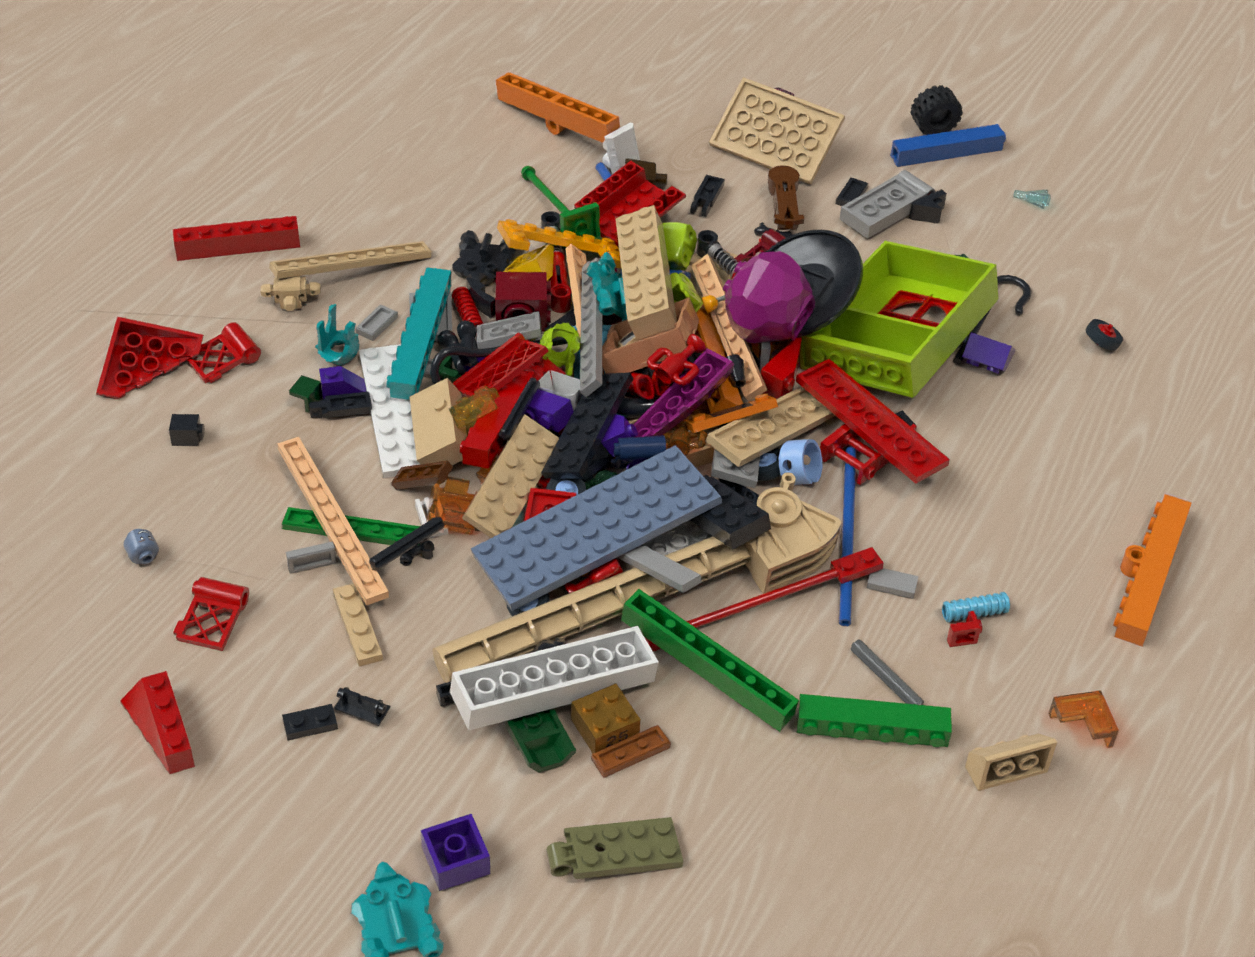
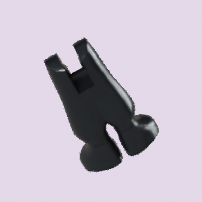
(467, 333)

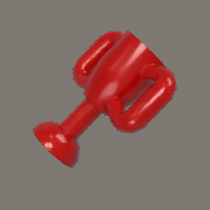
(674, 364)
(596, 575)

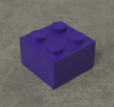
(455, 852)

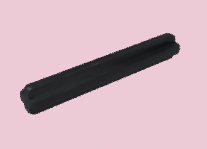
(519, 409)
(406, 543)

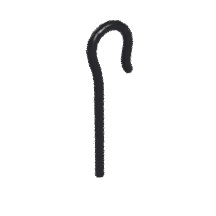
(1018, 308)
(476, 353)

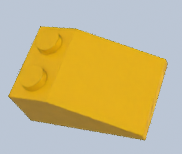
(534, 261)

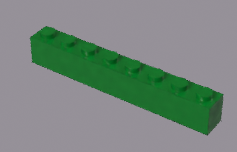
(710, 660)

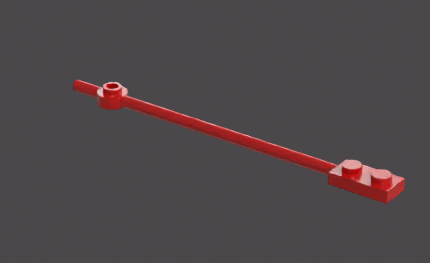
(844, 569)

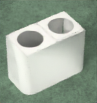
(563, 386)

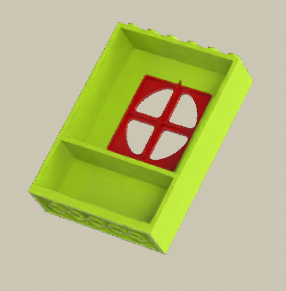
(898, 349)

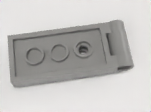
(884, 204)

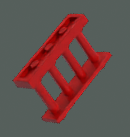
(845, 436)

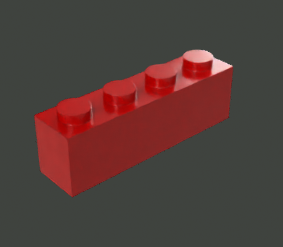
(159, 719)

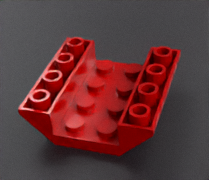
(627, 193)

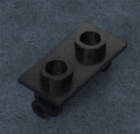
(361, 706)

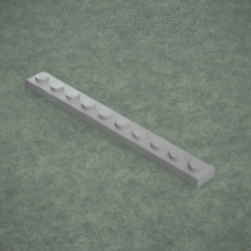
(590, 337)

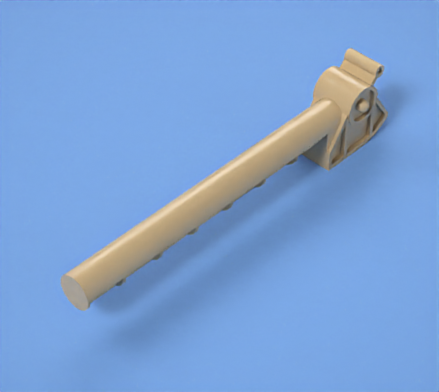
(793, 548)

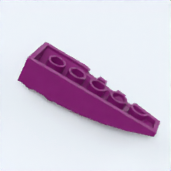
(680, 400)

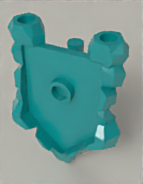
(608, 286)
(396, 916)

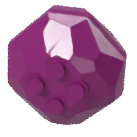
(768, 298)

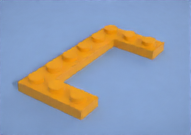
(518, 237)

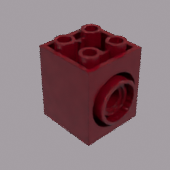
(523, 294)

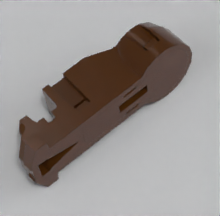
(783, 185)

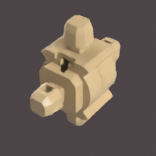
(290, 291)

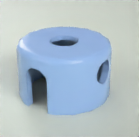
(794, 451)

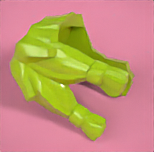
(566, 357)

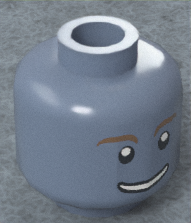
(141, 546)

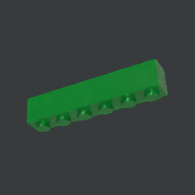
(874, 720)

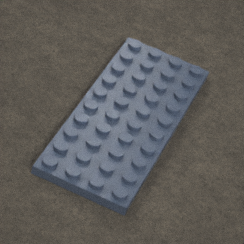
(595, 527)

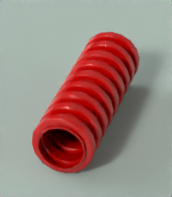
(466, 306)

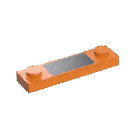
(760, 404)

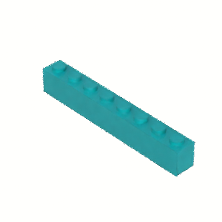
(419, 334)

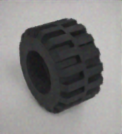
(936, 110)

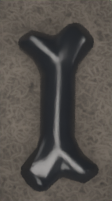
(762, 228)

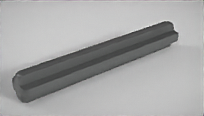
(885, 673)

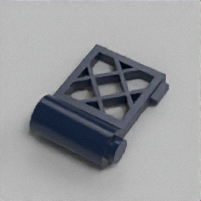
(636, 449)

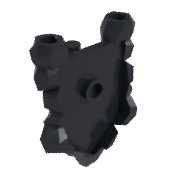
(481, 259)

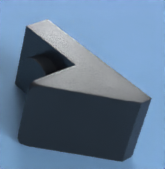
(929, 207)

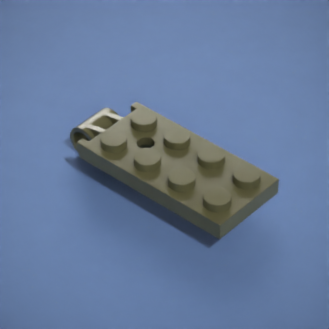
(627, 846)

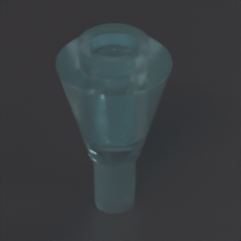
(1037, 197)

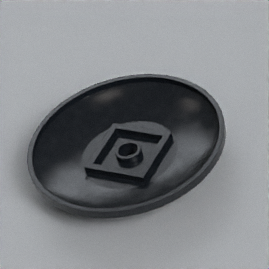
(831, 269)

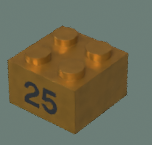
(604, 718)

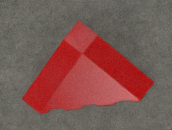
(141, 353)

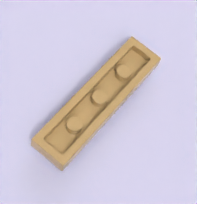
(357, 625)

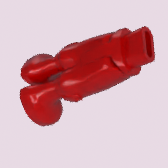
(646, 386)

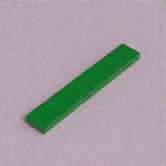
(365, 529)

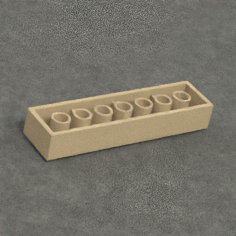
(645, 273)

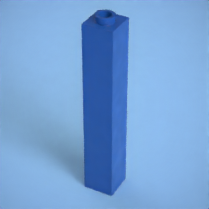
(947, 145)

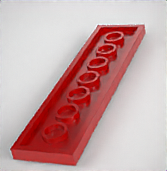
(872, 421)

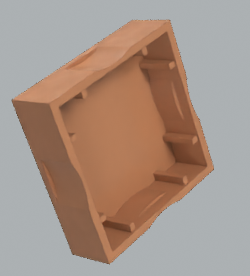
(635, 355)

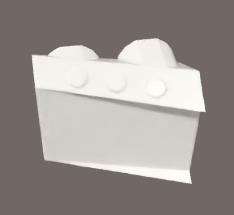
(620, 145)

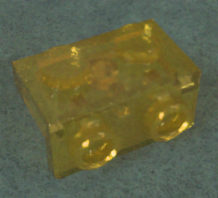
(474, 407)

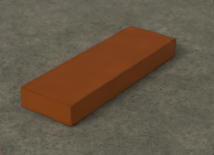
(630, 751)

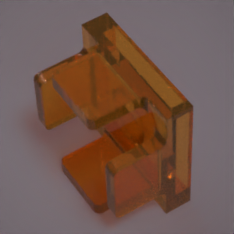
(451, 504)

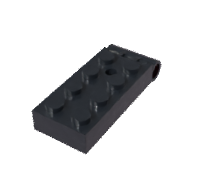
(734, 519)

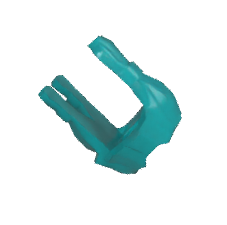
(329, 337)

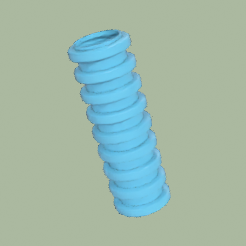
(982, 606)

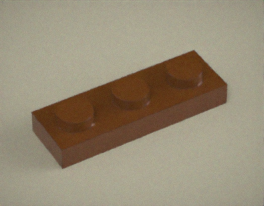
(422, 475)

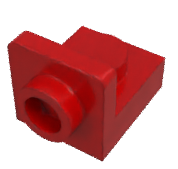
(966, 632)

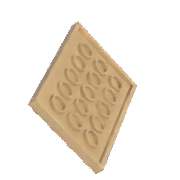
(776, 129)

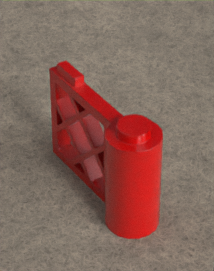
(238, 345)
(217, 596)

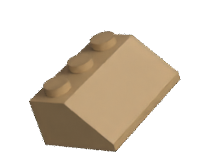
(1010, 760)

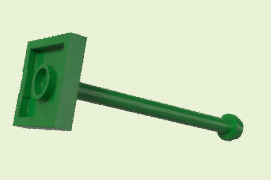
(579, 220)

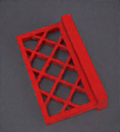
(501, 365)

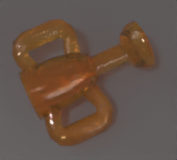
(682, 438)

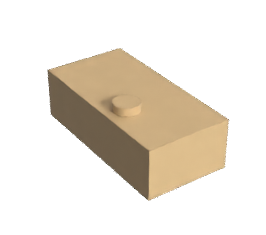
(433, 425)

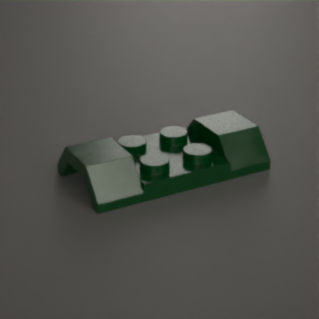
(541, 740)

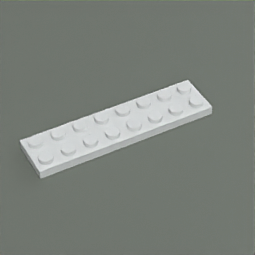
(389, 415)

